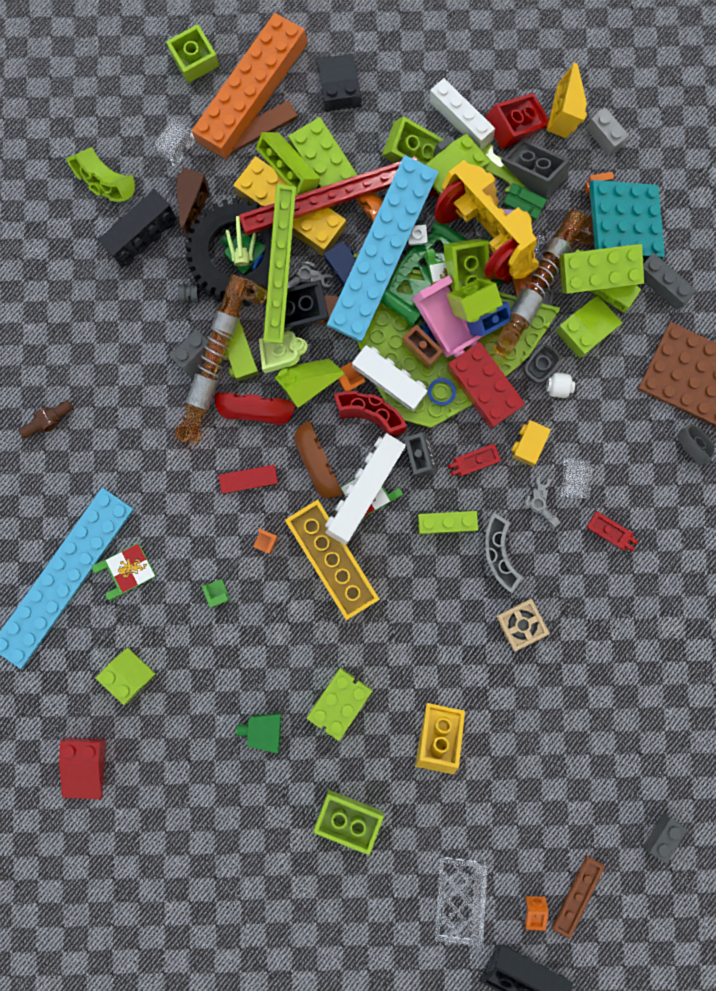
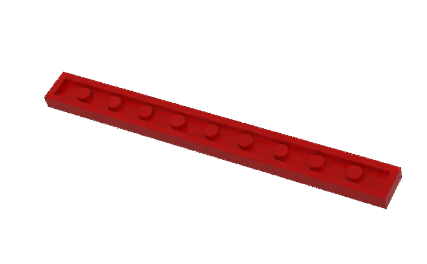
(324, 197)

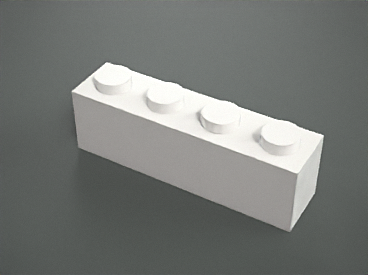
(461, 113)
(389, 378)

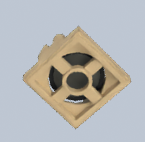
(521, 624)

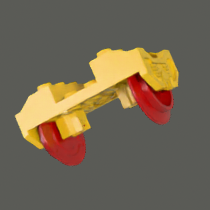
(472, 193)

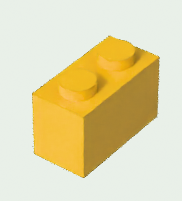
(530, 443)

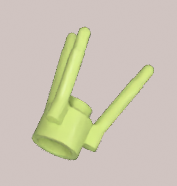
(241, 256)

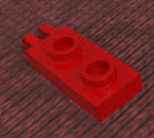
(475, 460)
(611, 531)

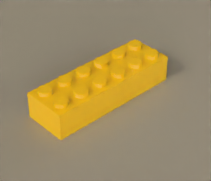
(317, 230)
(332, 561)

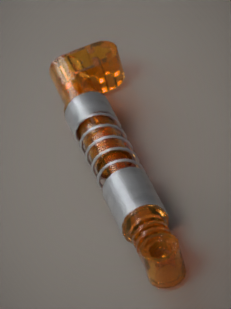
(529, 299)
(222, 328)

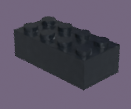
(138, 229)

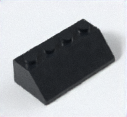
(517, 972)

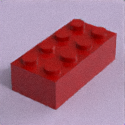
(485, 385)

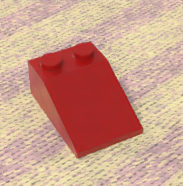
(517, 119)
(82, 767)

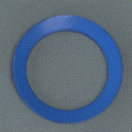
(445, 381)

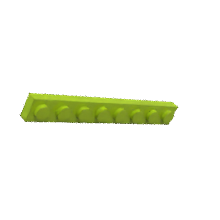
(279, 264)

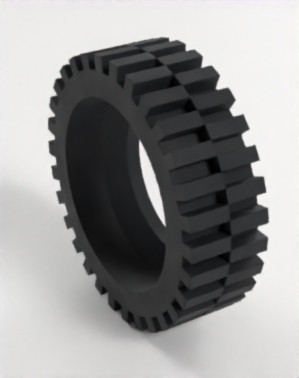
(198, 257)

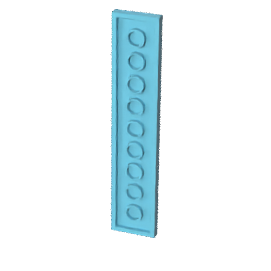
(382, 248)
(62, 577)

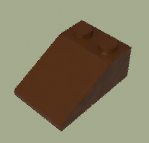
(191, 196)

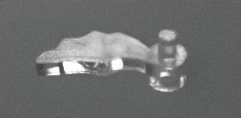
(540, 240)

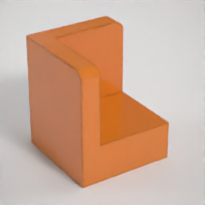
(350, 378)
(265, 541)

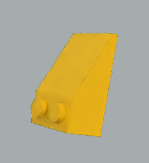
(568, 104)
(440, 739)

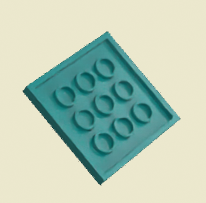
(627, 216)

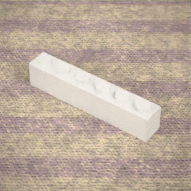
(365, 488)

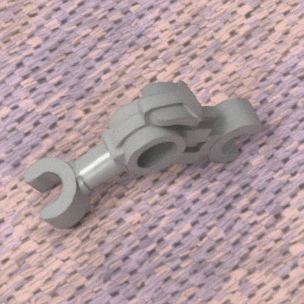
(308, 274)
(538, 502)

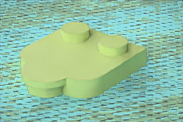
(284, 355)

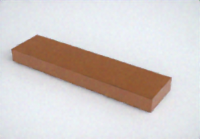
(267, 122)
(578, 897)

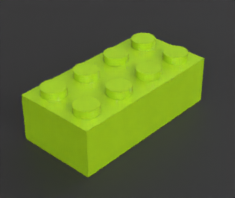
(321, 153)
(601, 268)

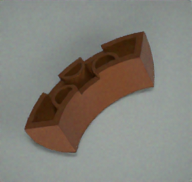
(315, 462)

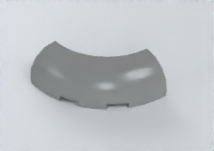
(497, 555)

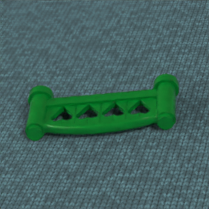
(401, 302)

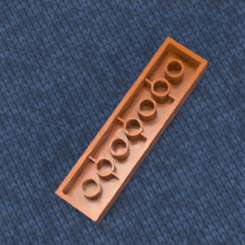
(250, 85)

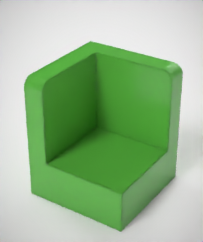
(216, 593)

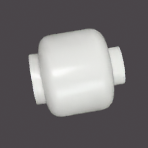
(560, 385)

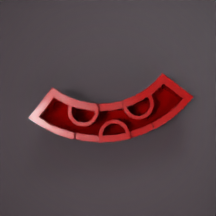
(254, 408)
(372, 408)

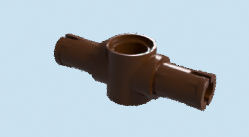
(45, 419)

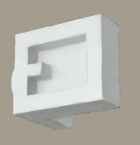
(418, 235)

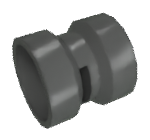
(188, 293)

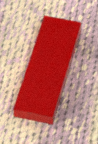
(248, 479)

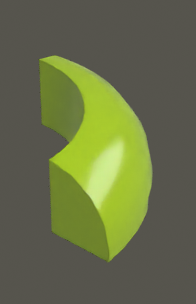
(99, 177)

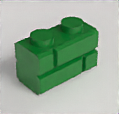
(525, 200)

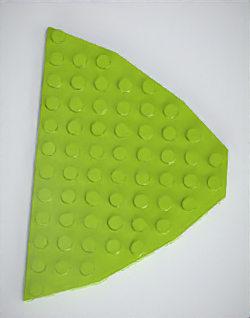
(386, 336)

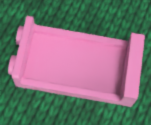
(448, 330)

